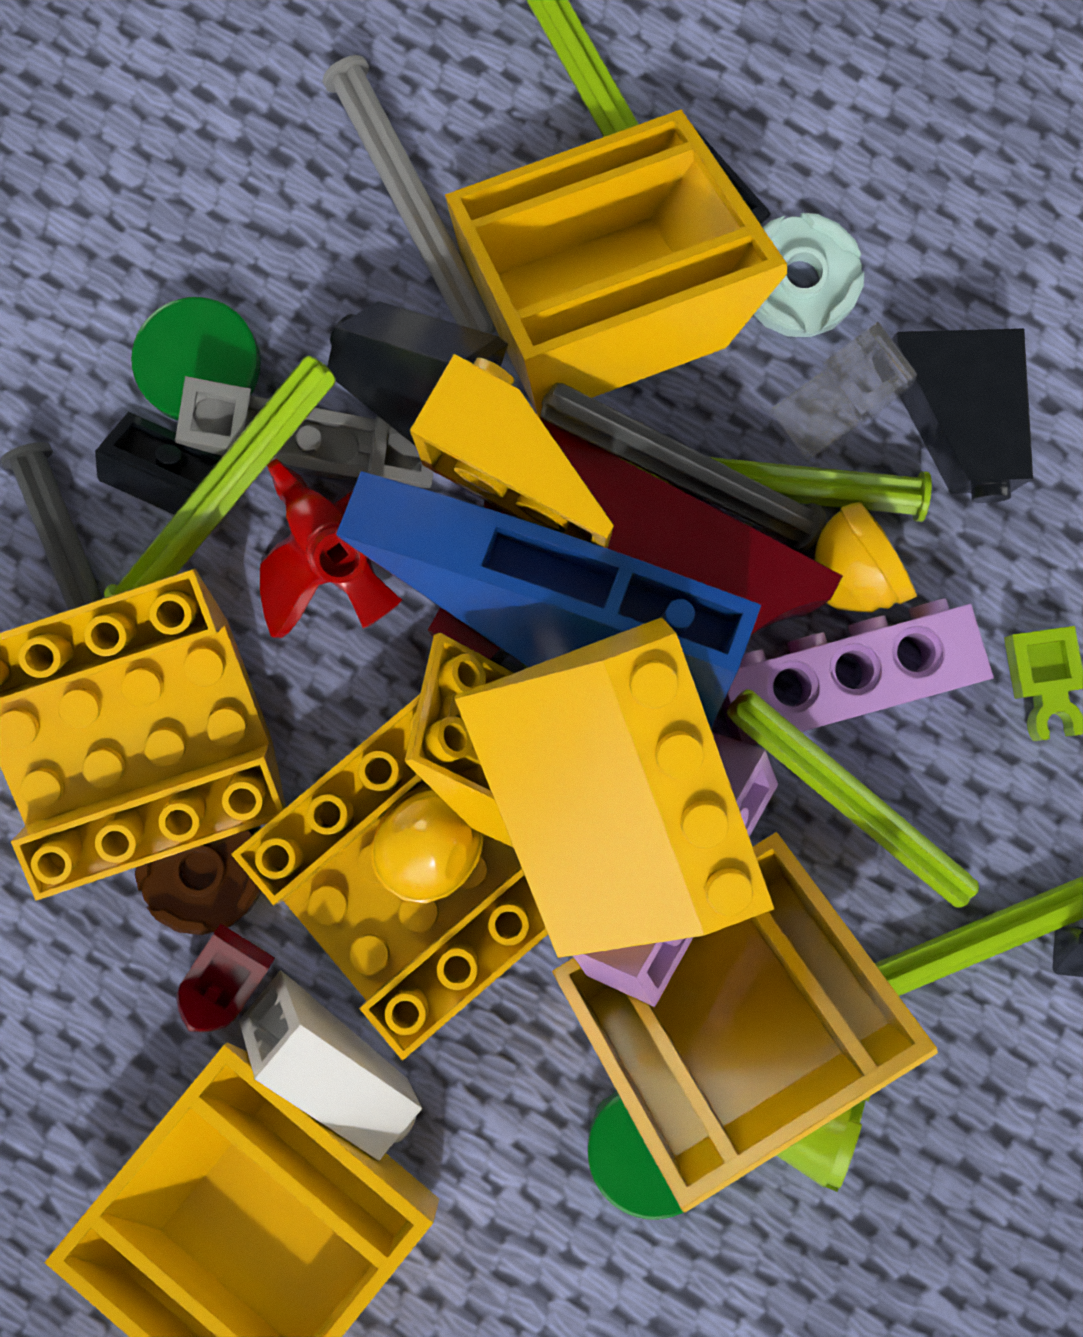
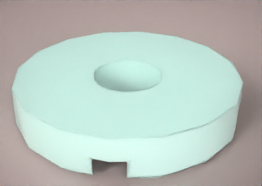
(839, 270)

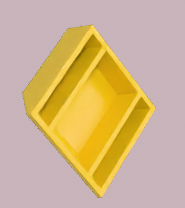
(615, 258)
(752, 1036)
(243, 1220)

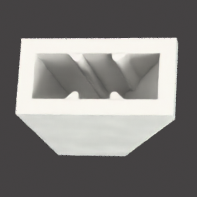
(326, 1068)

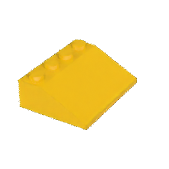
(616, 795)

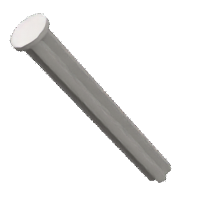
(412, 201)

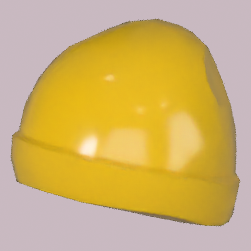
(870, 566)
(424, 848)

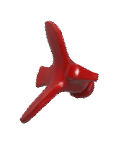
(315, 557)

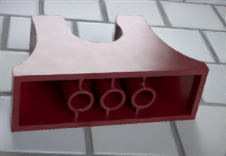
(681, 536)

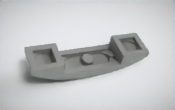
(323, 445)

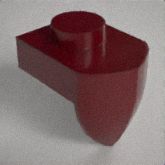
(221, 981)

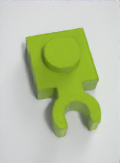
(1046, 668)

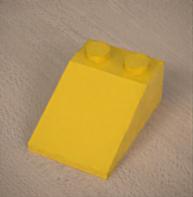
(496, 446)

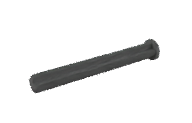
(682, 466)
(53, 522)

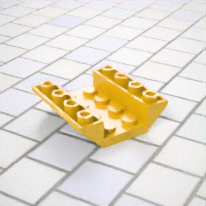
(130, 734)
(402, 956)

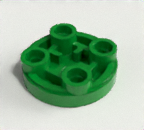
(196, 341)
(625, 1166)

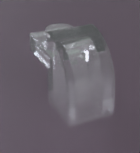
(847, 392)

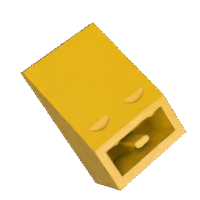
(439, 739)

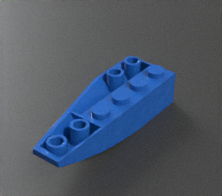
(539, 587)

